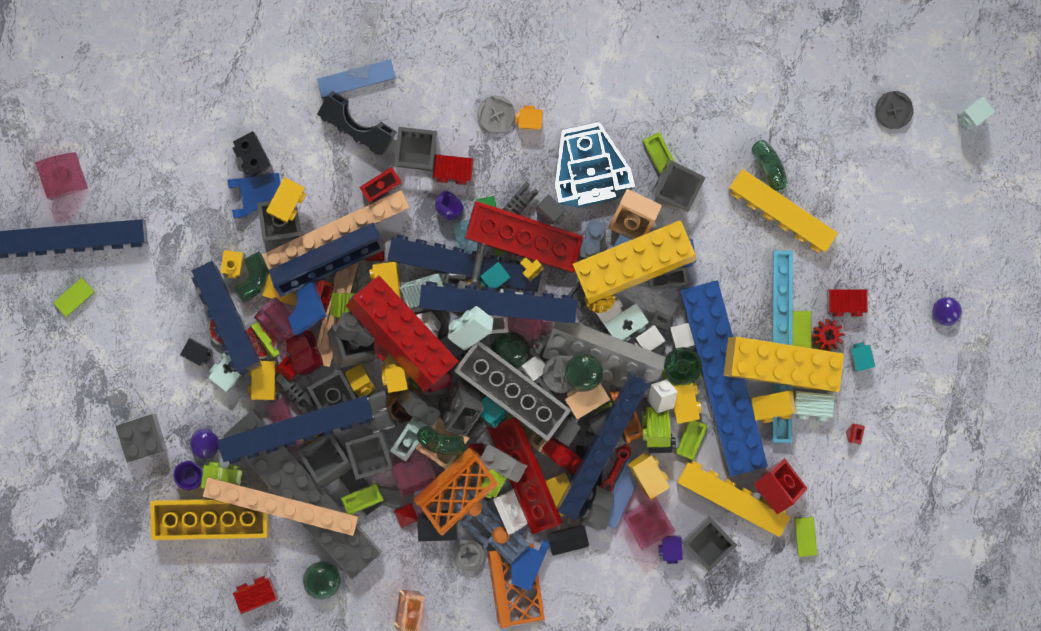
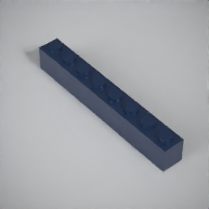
(73, 237)
(455, 261)
(498, 303)
(296, 428)
(602, 446)

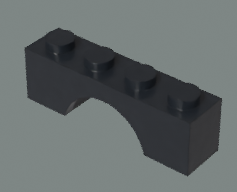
(336, 111)

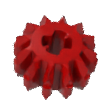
(834, 333)

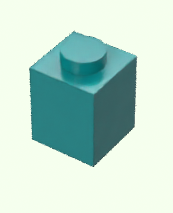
(494, 276)
(861, 357)
(492, 412)

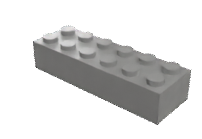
(615, 355)
(512, 390)

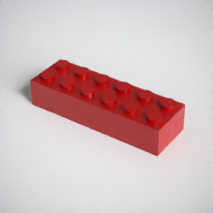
(401, 333)

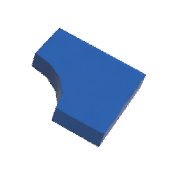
(308, 309)

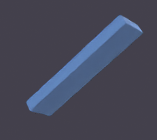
(342, 82)
(622, 492)

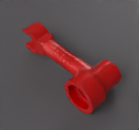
(617, 465)

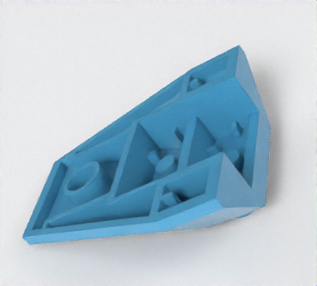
(590, 168)

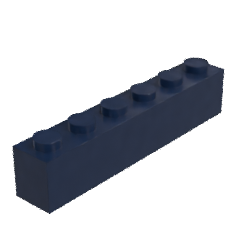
(327, 259)
(226, 317)

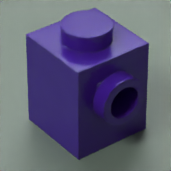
(671, 549)

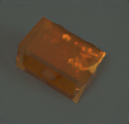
(409, 610)

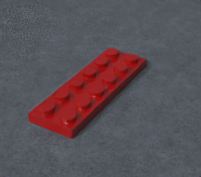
(523, 237)
(532, 488)

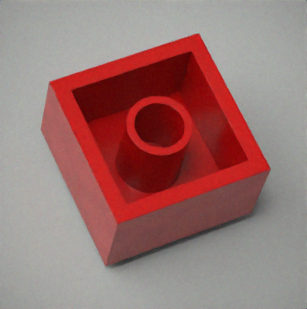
(780, 486)

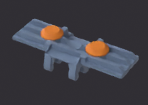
(487, 514)

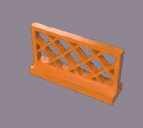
(448, 481)
(500, 593)

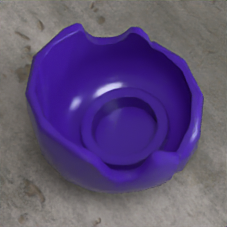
(448, 206)
(947, 311)
(204, 443)
(188, 475)

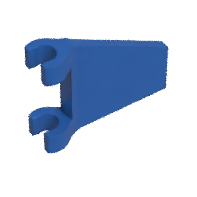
(253, 191)
(527, 564)

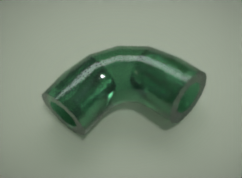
(771, 164)
(256, 277)
(440, 443)

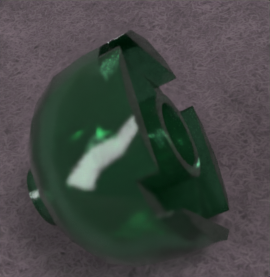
(511, 348)
(682, 366)
(584, 372)
(321, 580)

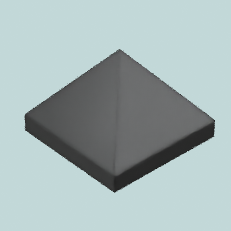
(660, 323)

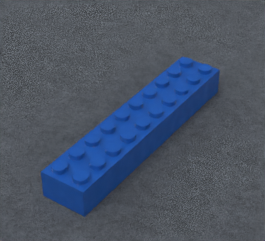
(726, 395)

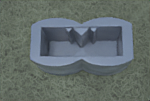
(593, 234)

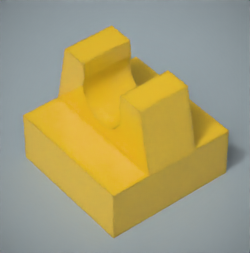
(532, 269)

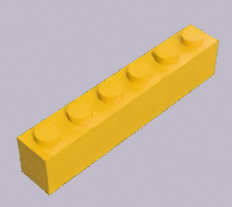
(783, 211)
(733, 499)

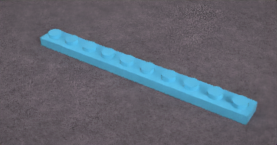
(782, 328)

